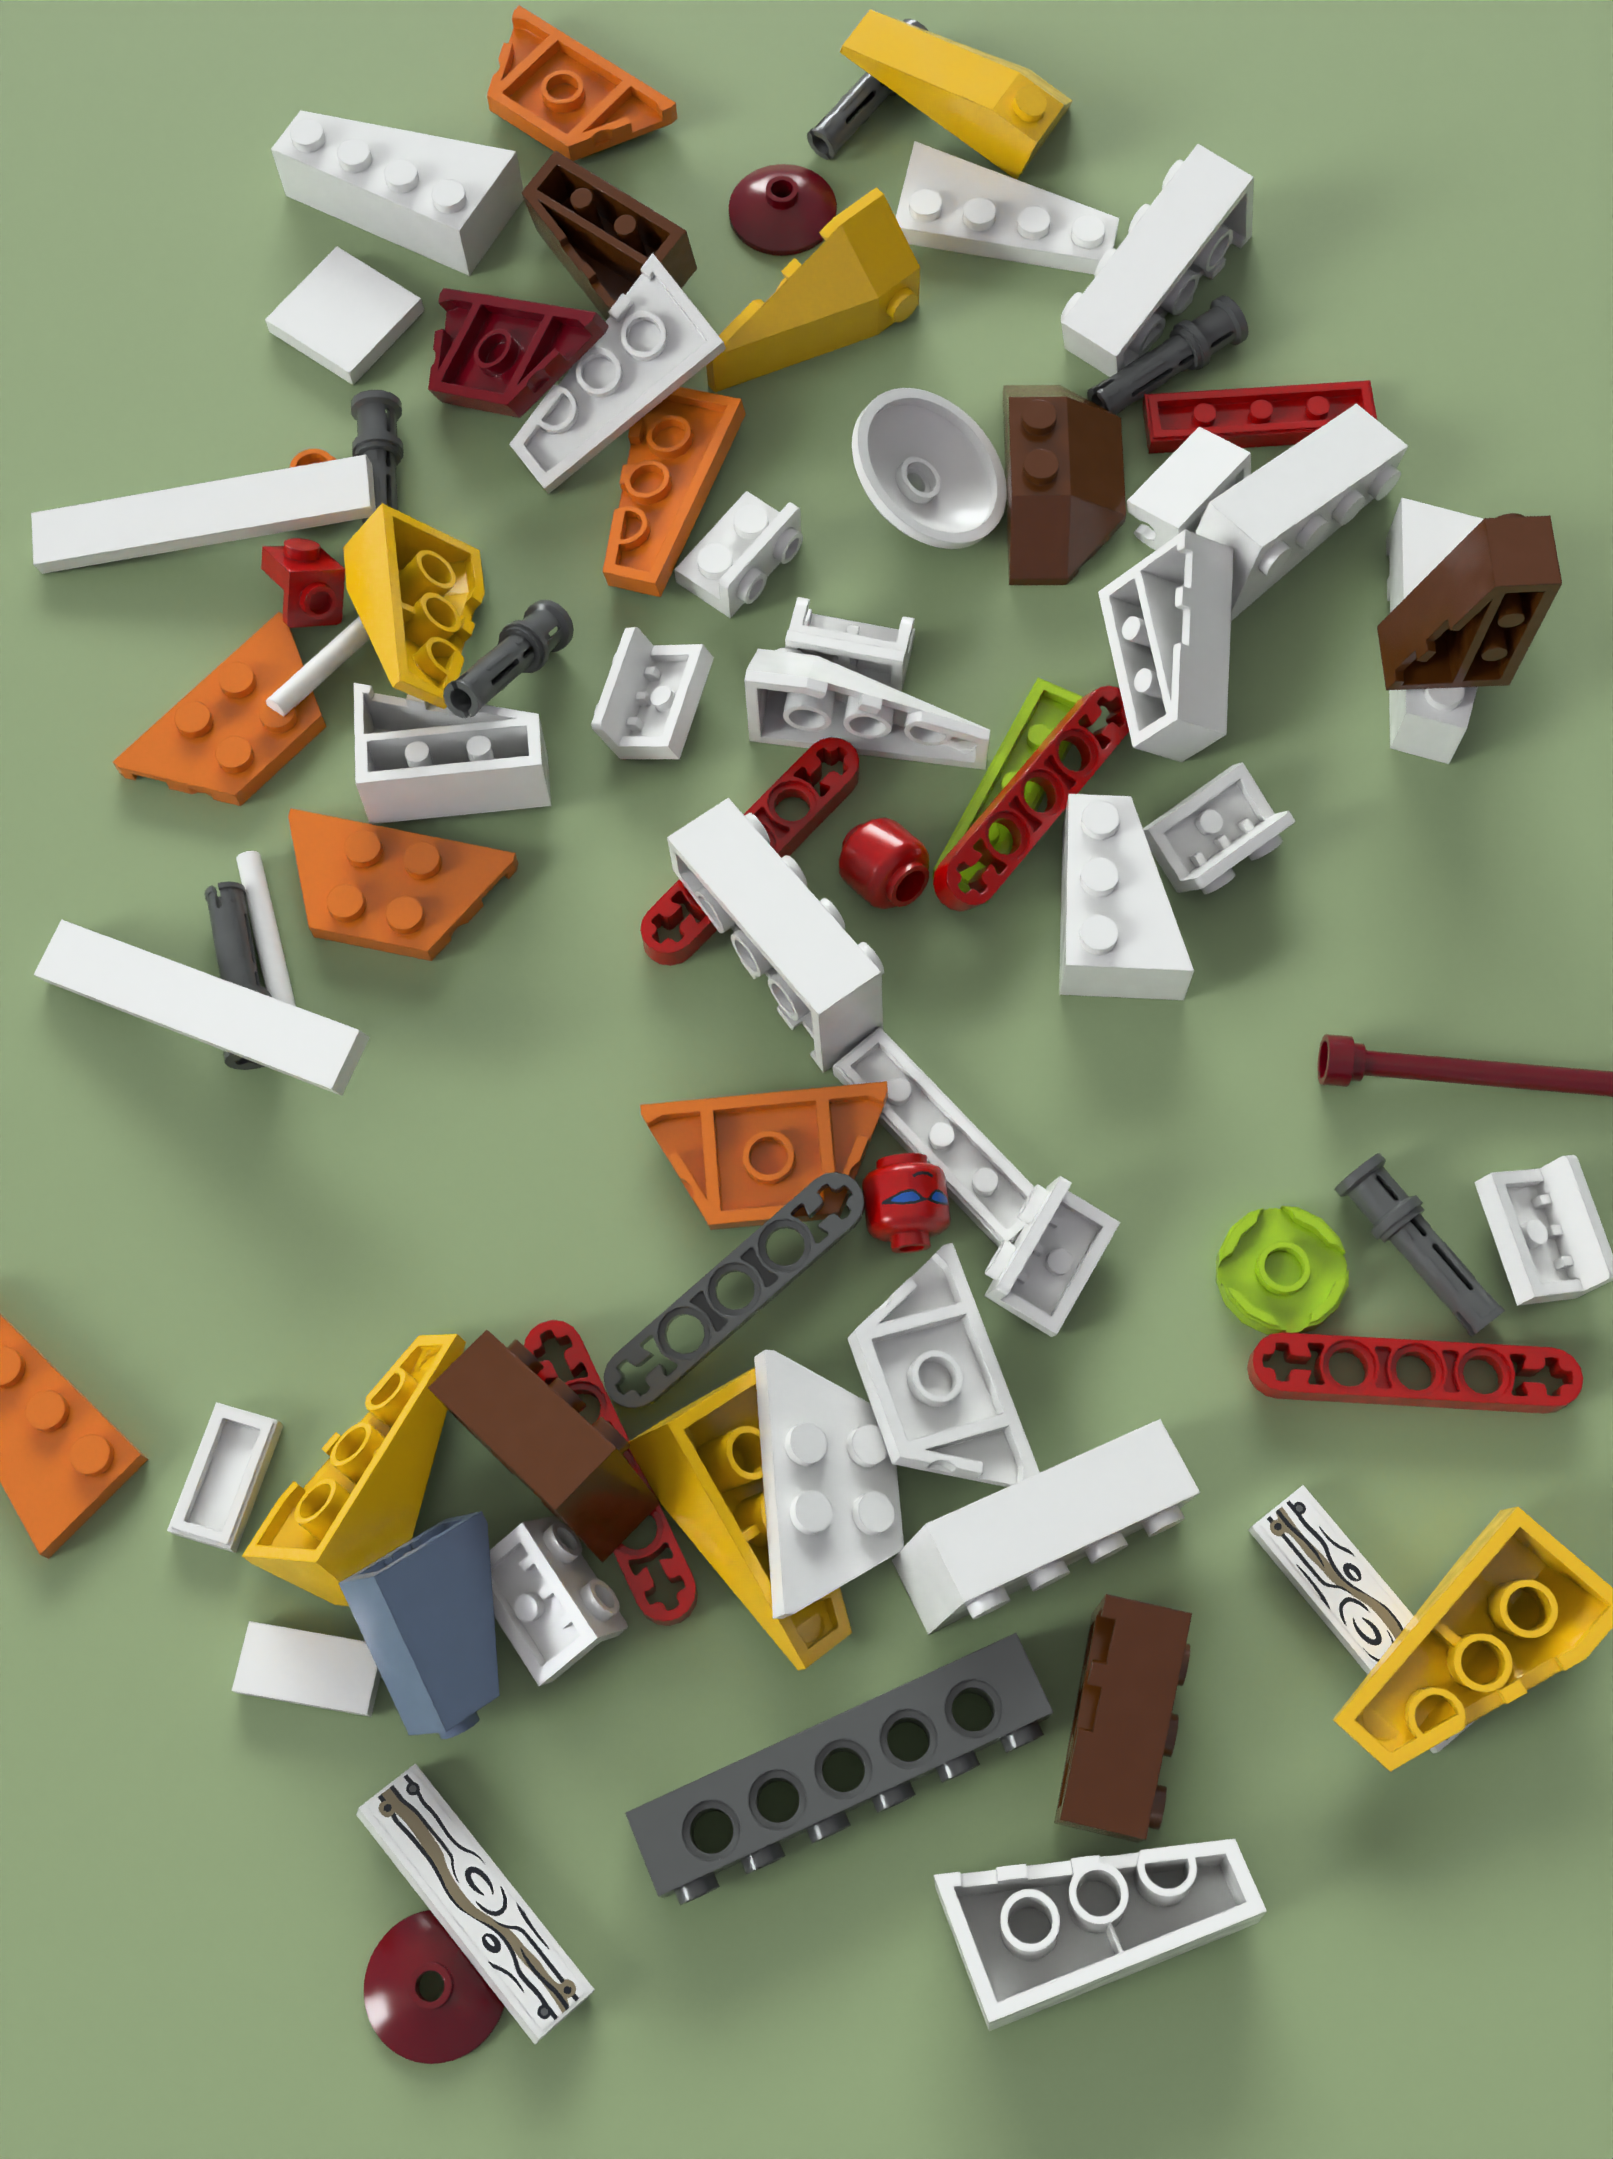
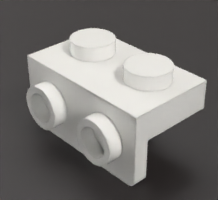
(650, 697)
(1215, 831)
(1547, 1231)
(1050, 1257)

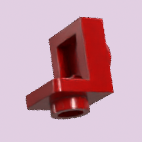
(309, 580)

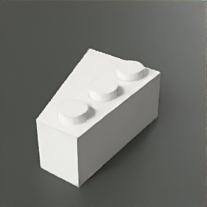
(1173, 644)
(433, 764)
(1114, 907)

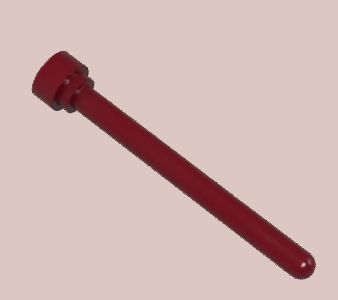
(1346, 1061)

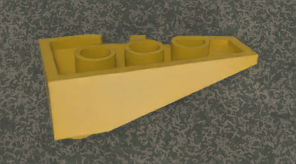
(974, 95)
(839, 296)
(414, 599)
(711, 1482)
(369, 1487)
(1485, 1636)

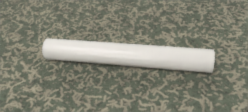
(318, 668)
(264, 927)

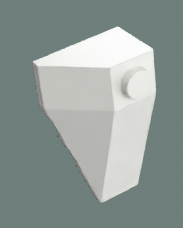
(808, 698)

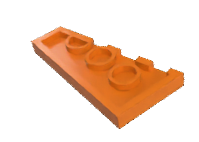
(666, 483)
(54, 1446)

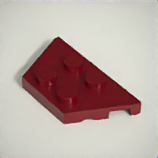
(506, 350)

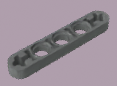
(702, 1298)

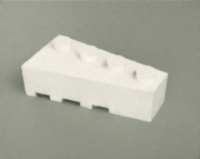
(402, 185)
(1160, 261)
(1301, 500)
(1425, 720)
(781, 929)
(1043, 1524)
(1088, 1921)

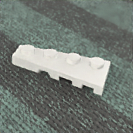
(991, 215)
(644, 356)

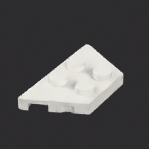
(940, 1381)
(824, 1484)

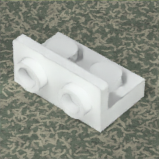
(740, 553)
(550, 1598)

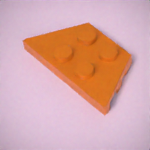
(570, 93)
(223, 732)
(390, 884)
(762, 1149)

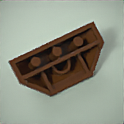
(1060, 482)

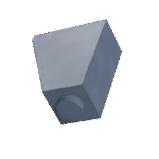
(432, 1625)

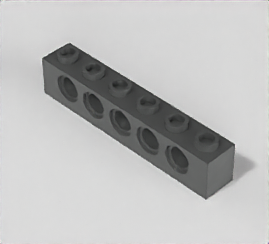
(667, 1824)

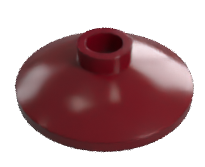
(781, 209)
(407, 2021)

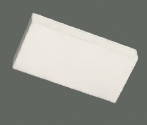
(225, 1477)
(307, 1669)

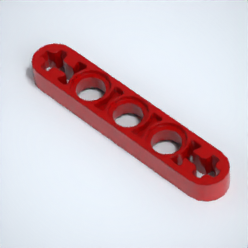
(1013, 811)
(784, 838)
(1446, 1367)
(675, 1567)

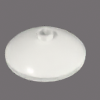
(929, 468)

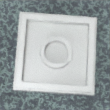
(344, 315)

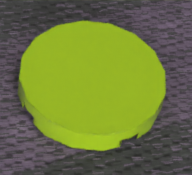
(1282, 1270)

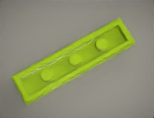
(1035, 721)

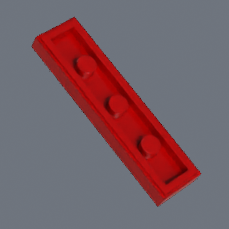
(1250, 414)

